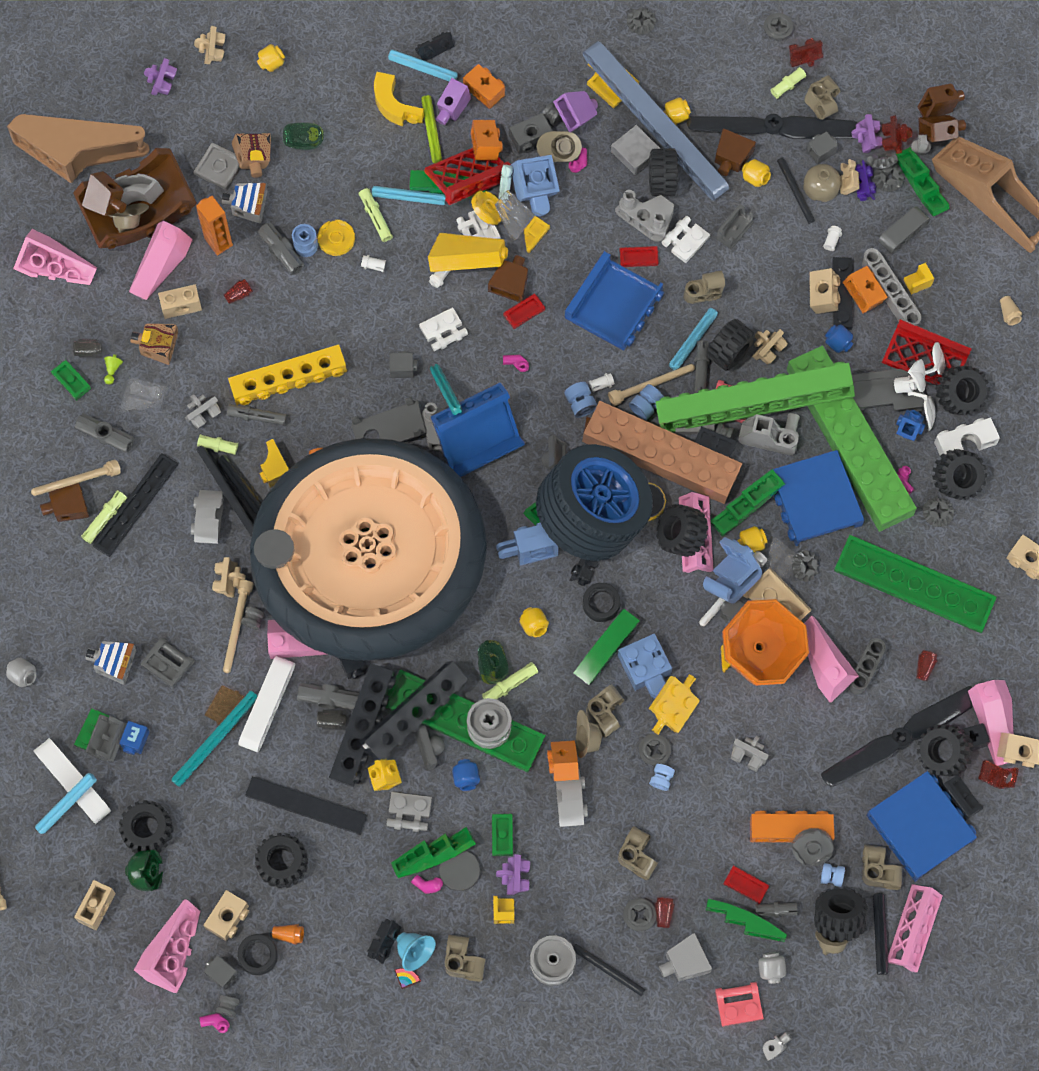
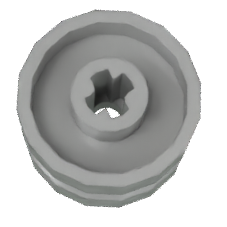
(479, 729)
(552, 973)

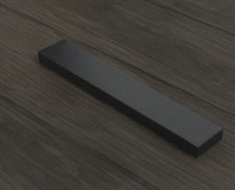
(227, 488)
(135, 505)
(306, 805)

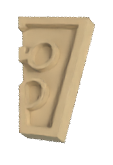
(773, 587)

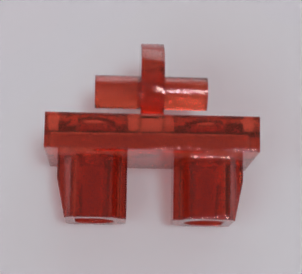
(805, 54)
(898, 134)

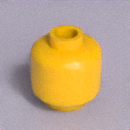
(270, 58)
(677, 110)
(756, 173)
(753, 538)
(534, 622)

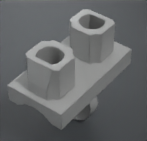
(210, 406)
(757, 756)

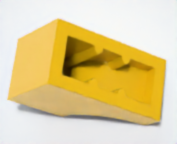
(274, 465)

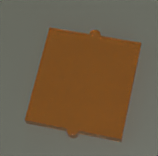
(223, 704)

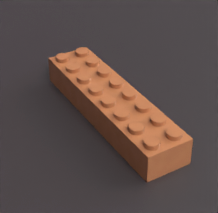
(663, 452)

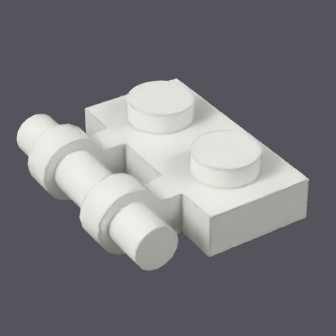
(482, 228)
(690, 243)
(441, 324)

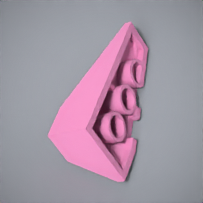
(162, 256)
(49, 258)
(284, 645)
(827, 662)
(993, 709)
(166, 954)

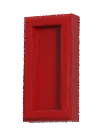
(639, 256)
(524, 311)
(746, 884)

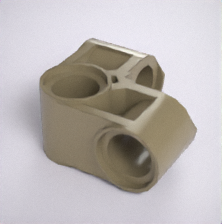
(820, 97)
(707, 288)
(606, 701)
(640, 864)
(887, 875)
(470, 966)

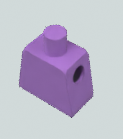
(452, 101)
(576, 109)

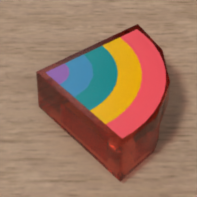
(406, 978)

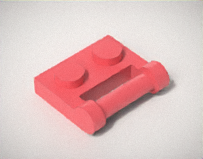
(739, 1011)

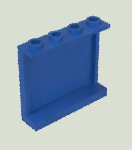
(613, 302)
(478, 433)
(816, 497)
(921, 825)

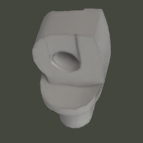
(921, 145)
(779, 1044)

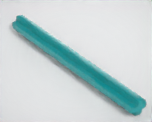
(446, 389)
(214, 739)

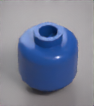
(839, 338)
(466, 775)

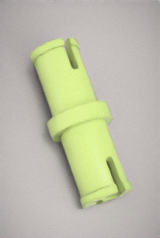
(788, 83)
(217, 444)

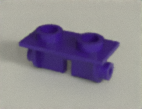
(867, 187)

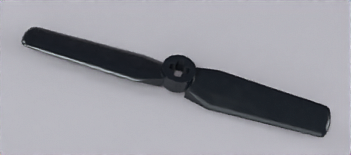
(791, 127)
(885, 746)

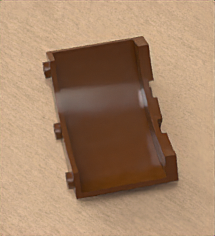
(168, 207)

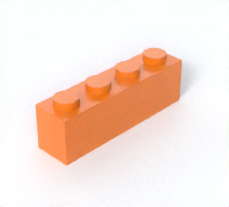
(214, 225)
(785, 827)

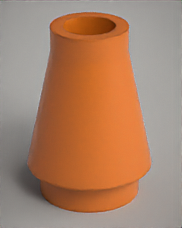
(289, 933)

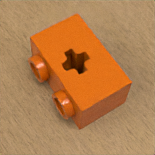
(484, 86)
(485, 140)
(865, 289)
(563, 761)

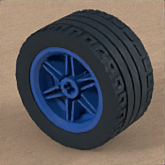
(594, 502)

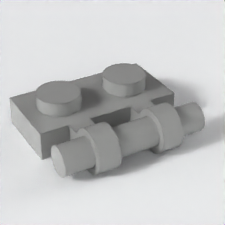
(409, 805)

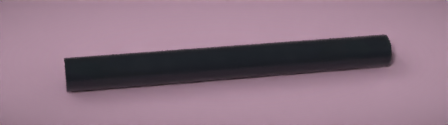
(796, 191)
(608, 970)

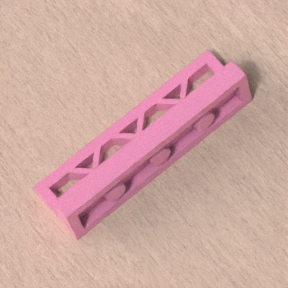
(695, 562)
(919, 927)

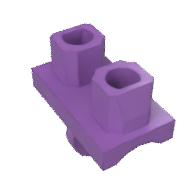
(164, 71)
(865, 134)
(511, 874)

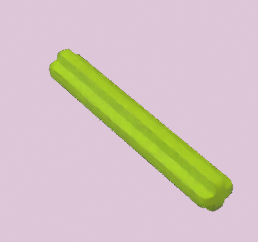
(431, 129)

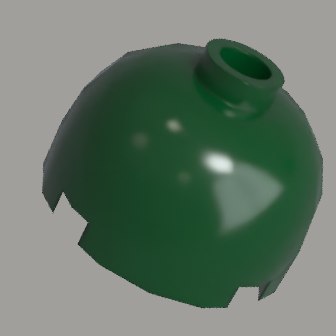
(144, 870)

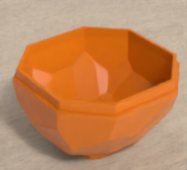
(779, 634)

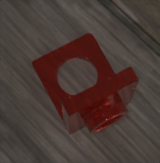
(997, 776)

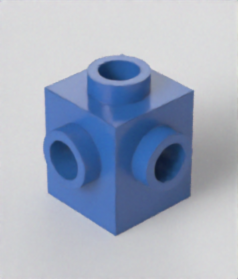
(910, 424)

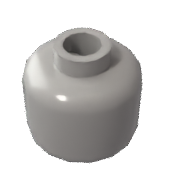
(21, 672)
(772, 967)

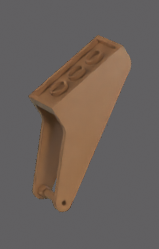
(73, 144)
(974, 171)

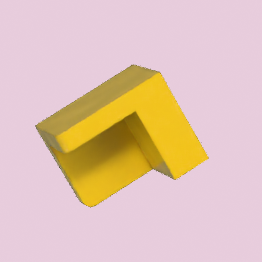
(919, 280)
(503, 910)

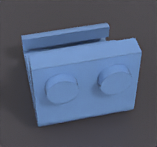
(736, 572)

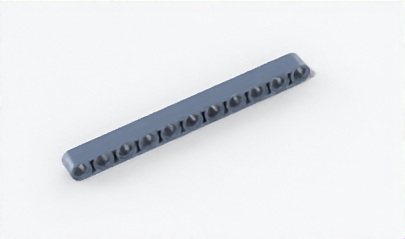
(655, 120)

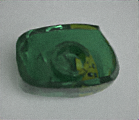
(303, 135)
(492, 662)

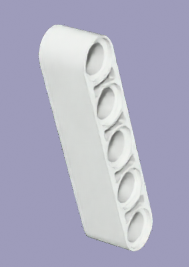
(266, 704)
(69, 777)

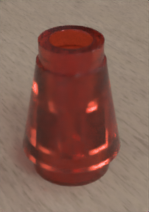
(238, 291)
(926, 664)
(664, 912)

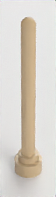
(617, 397)
(110, 468)
(244, 589)

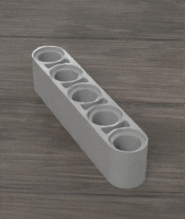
(891, 281)

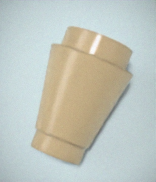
(1010, 311)

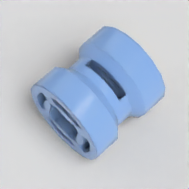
(662, 777)
(837, 875)

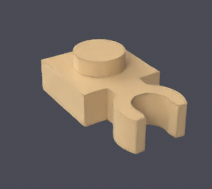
(850, 178)

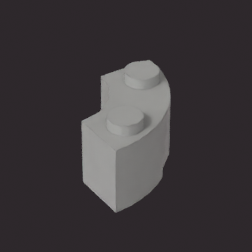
(139, 188)
(208, 516)
(570, 802)

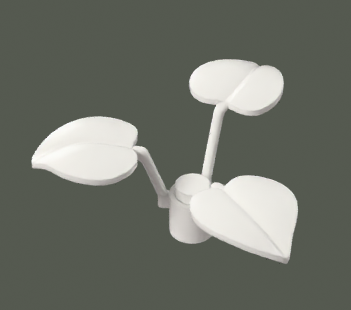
(917, 380)

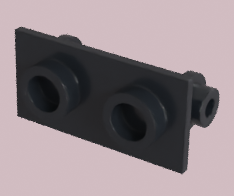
(437, 46)
(582, 572)
(388, 933)

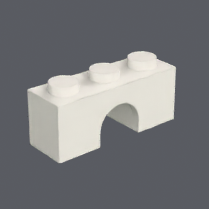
(981, 432)

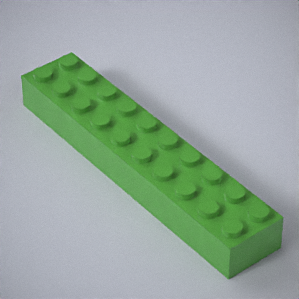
(756, 397)
(859, 451)

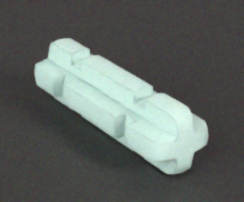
(505, 182)

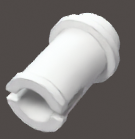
(832, 238)
(373, 263)
(437, 279)
(601, 382)

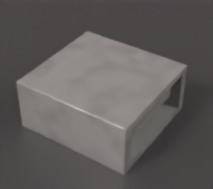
(634, 149)

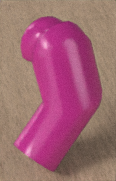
(580, 163)
(517, 360)
(903, 474)
(427, 886)
(215, 1020)

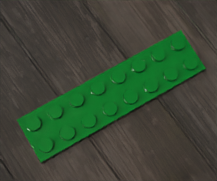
(915, 584)
(451, 720)

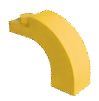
(389, 106)

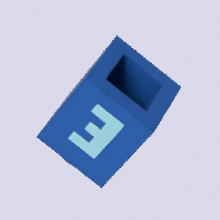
(134, 738)

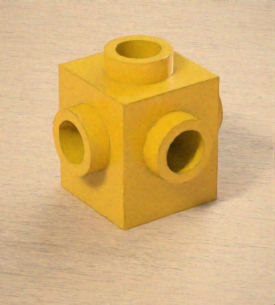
(384, 774)

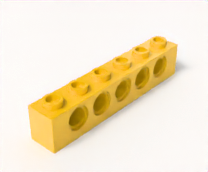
(293, 367)

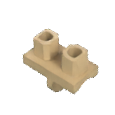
(213, 38)
(775, 340)
(229, 579)

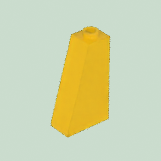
(466, 252)

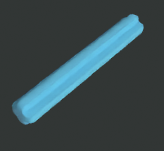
(422, 65)
(408, 195)
(692, 340)
(65, 803)

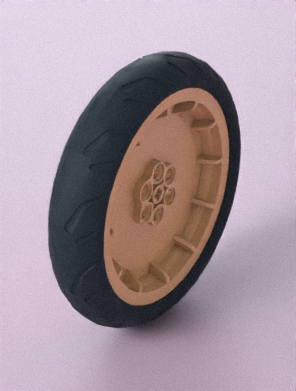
(407, 596)

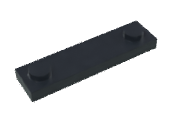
(843, 267)

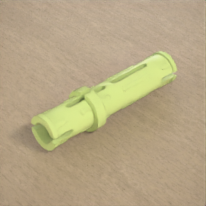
(373, 209)
(109, 509)
(502, 688)

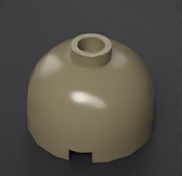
(822, 183)

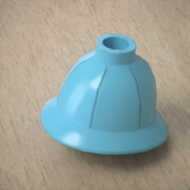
(414, 949)

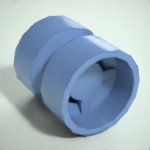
(304, 240)
(580, 398)
(645, 404)

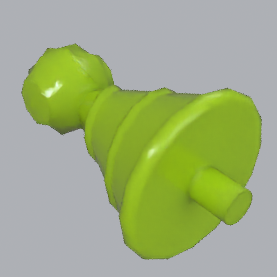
(112, 365)

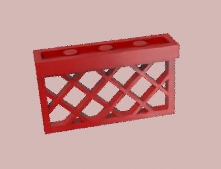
(465, 188)
(927, 340)

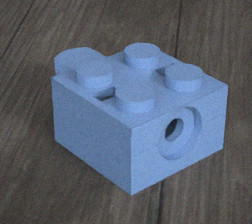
(535, 181)
(529, 545)
(647, 663)

